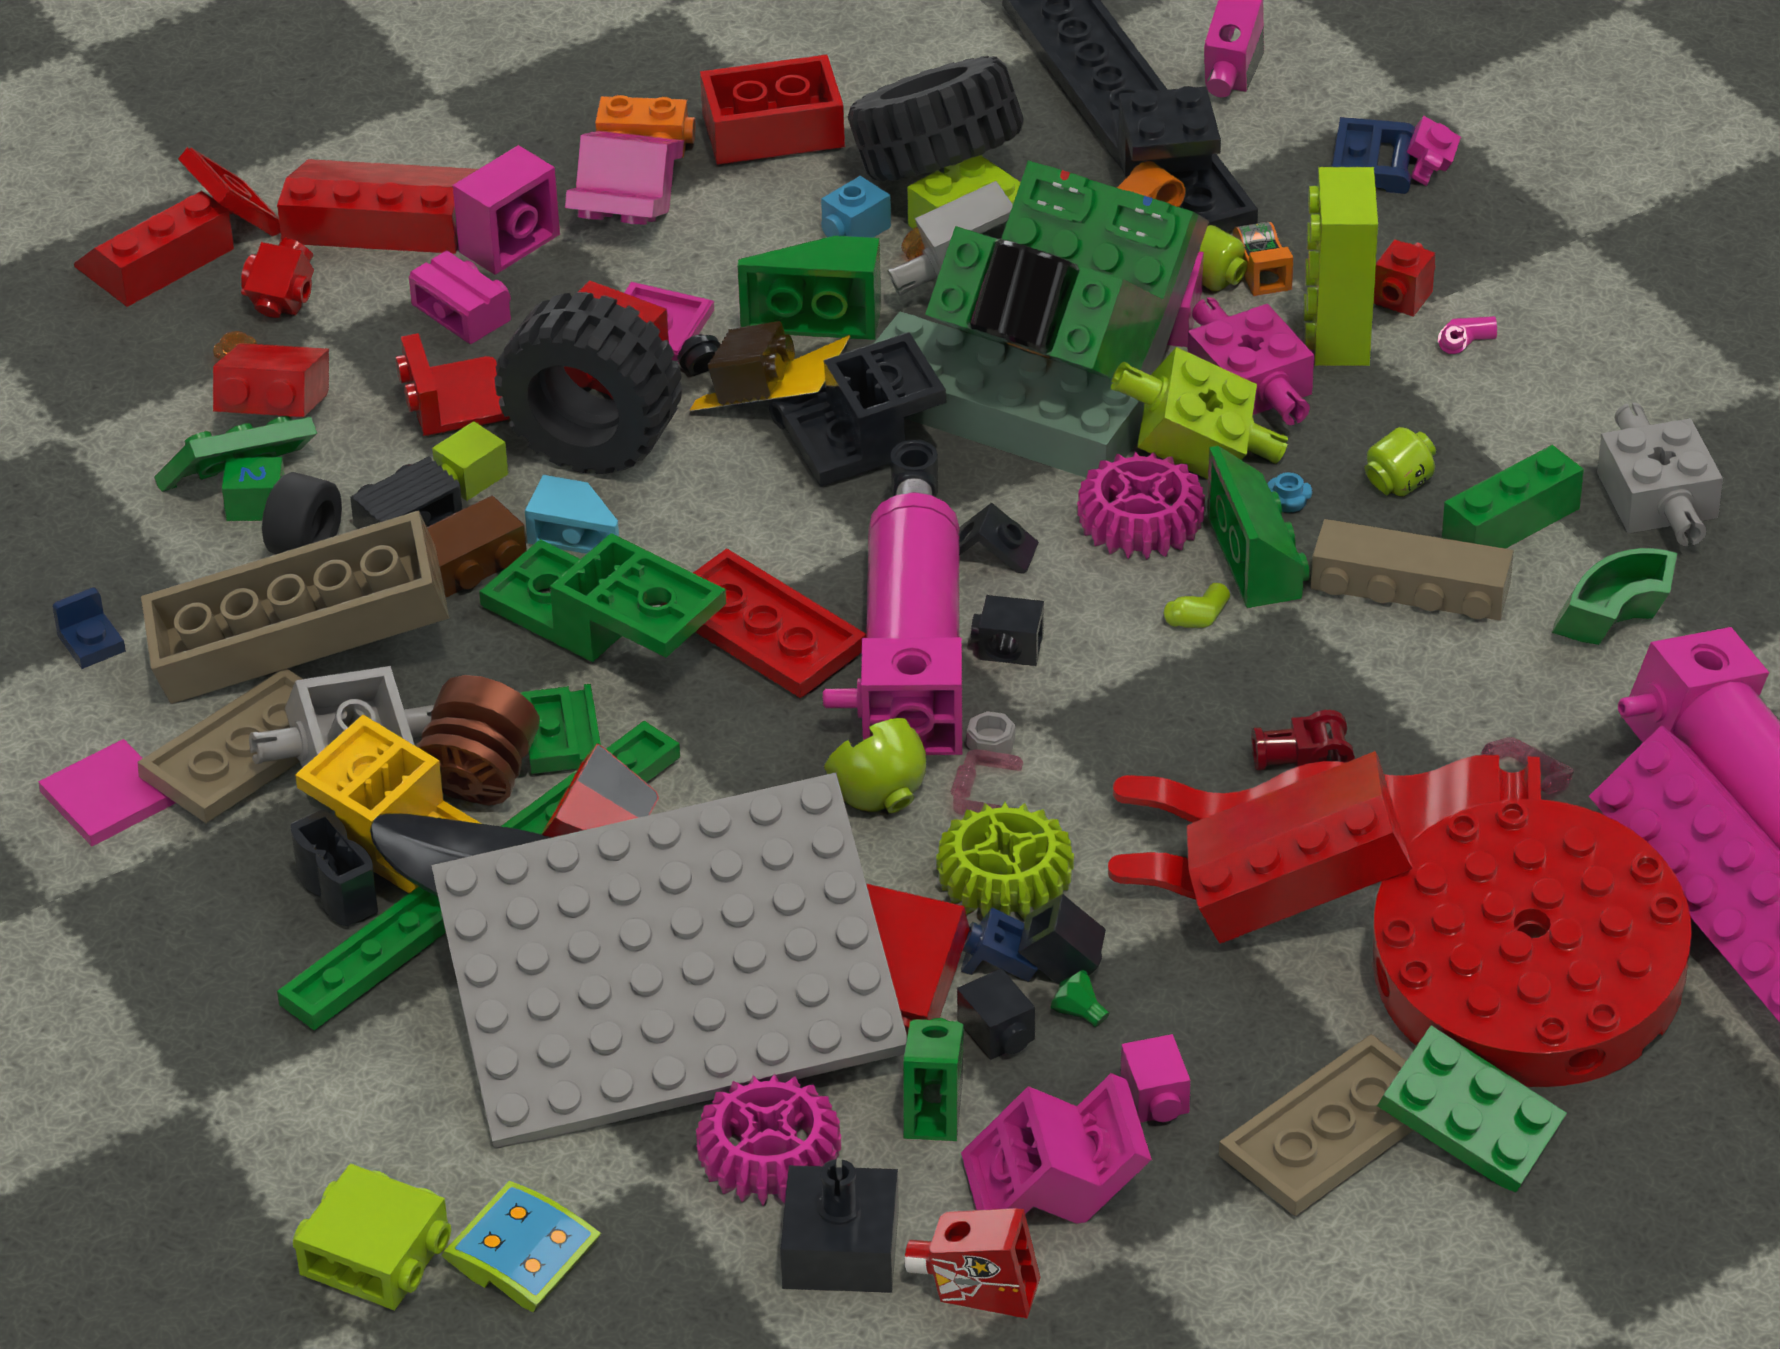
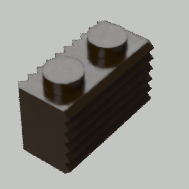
(750, 362)

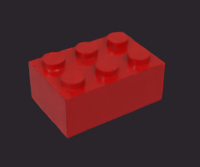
(772, 109)

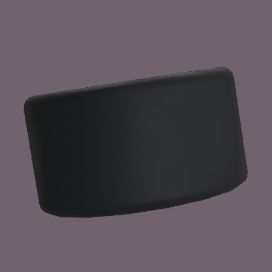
(300, 512)

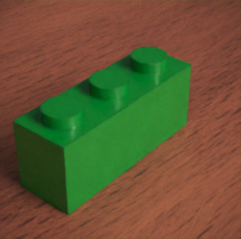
(1515, 501)

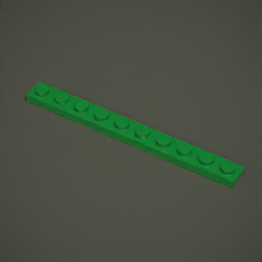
(418, 918)

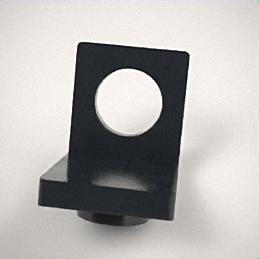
(1000, 536)

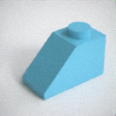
(568, 515)

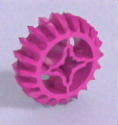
(1140, 506)
(767, 1122)

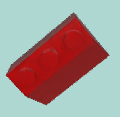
(160, 249)

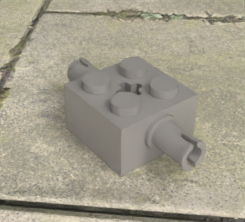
(979, 211)
(1659, 475)
(328, 705)

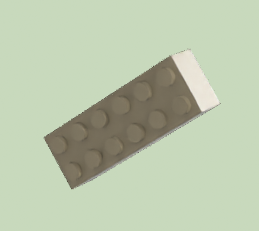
(294, 607)

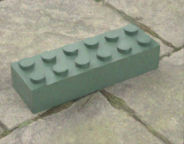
(1022, 400)

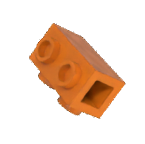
(646, 117)

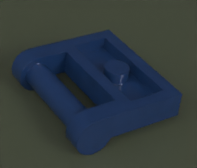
(1360, 145)

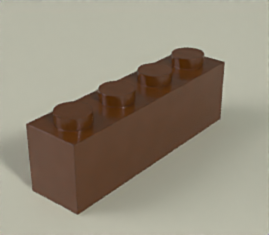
(476, 543)

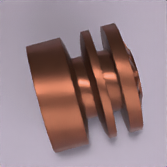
(479, 738)

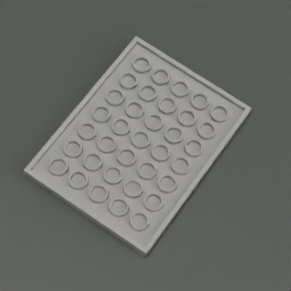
(667, 960)

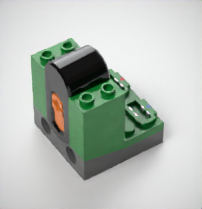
(1076, 276)

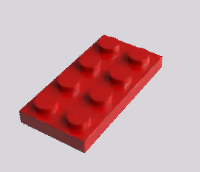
(776, 626)

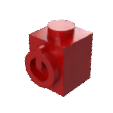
(1409, 271)
(277, 280)

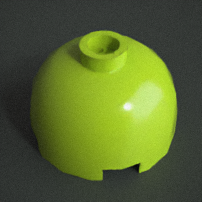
(880, 769)

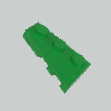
(208, 453)

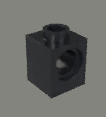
(1009, 630)

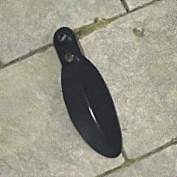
(417, 842)

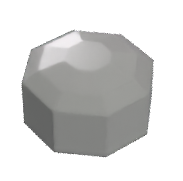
(991, 733)

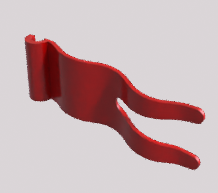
(1416, 798)

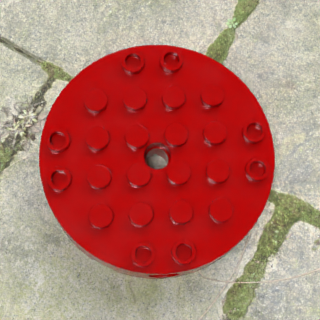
(1534, 940)

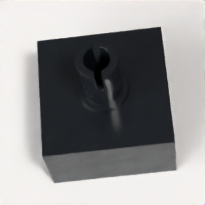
(839, 1228)

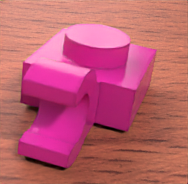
(1433, 147)

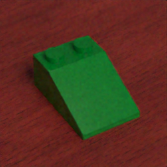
(815, 288)

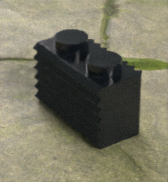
(411, 489)

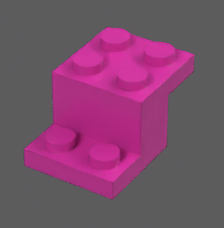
(624, 176)
(1058, 1152)

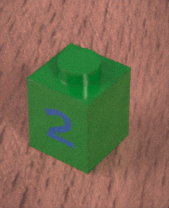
(248, 485)

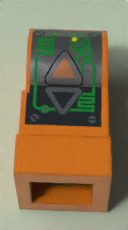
(1265, 253)

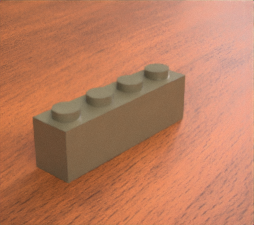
(1412, 569)

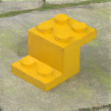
(376, 774)

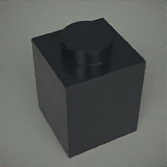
(1062, 939)
(996, 1014)

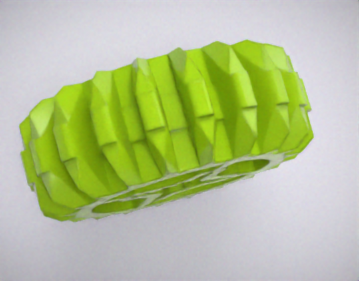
(1004, 860)

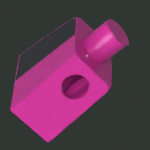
(1233, 63)

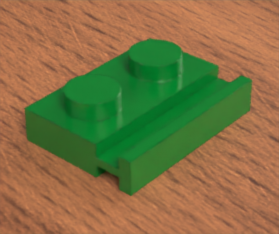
(565, 728)

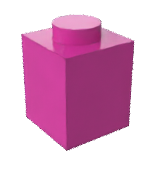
(1156, 1078)

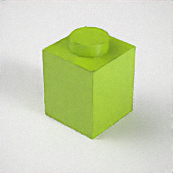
(472, 458)

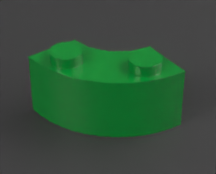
(1616, 590)

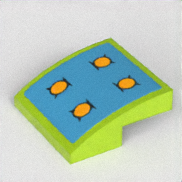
(521, 1244)

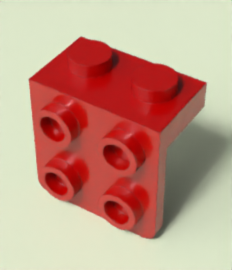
(450, 393)

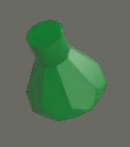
(1077, 998)

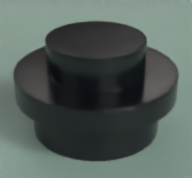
(697, 353)

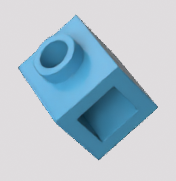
(856, 210)

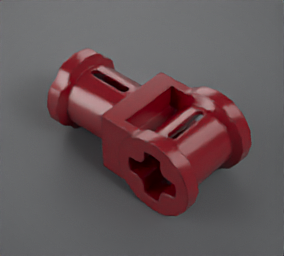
(1304, 742)

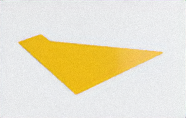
(801, 377)

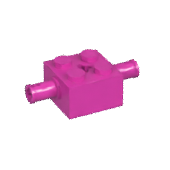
(1260, 350)

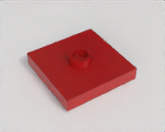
(231, 191)

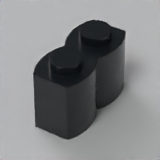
(334, 867)

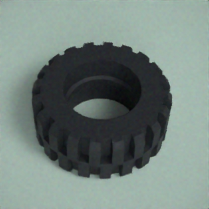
(935, 118)
(613, 349)

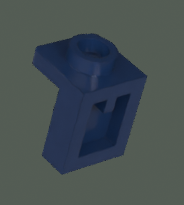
(86, 628)
(997, 943)

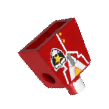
(980, 1260)

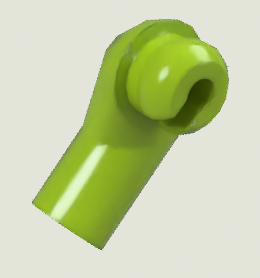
(1197, 611)

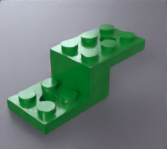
(603, 597)

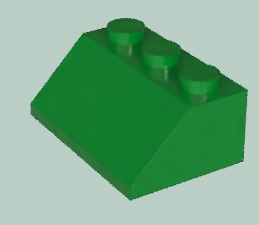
(1253, 533)

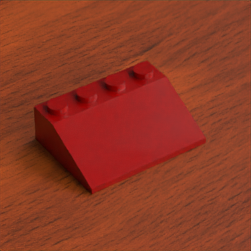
(371, 206)
(1295, 848)

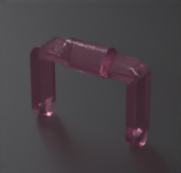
(1557, 773)
(966, 776)

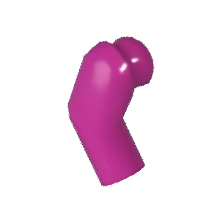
(1463, 331)

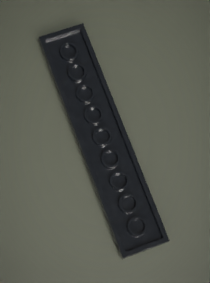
(1099, 62)

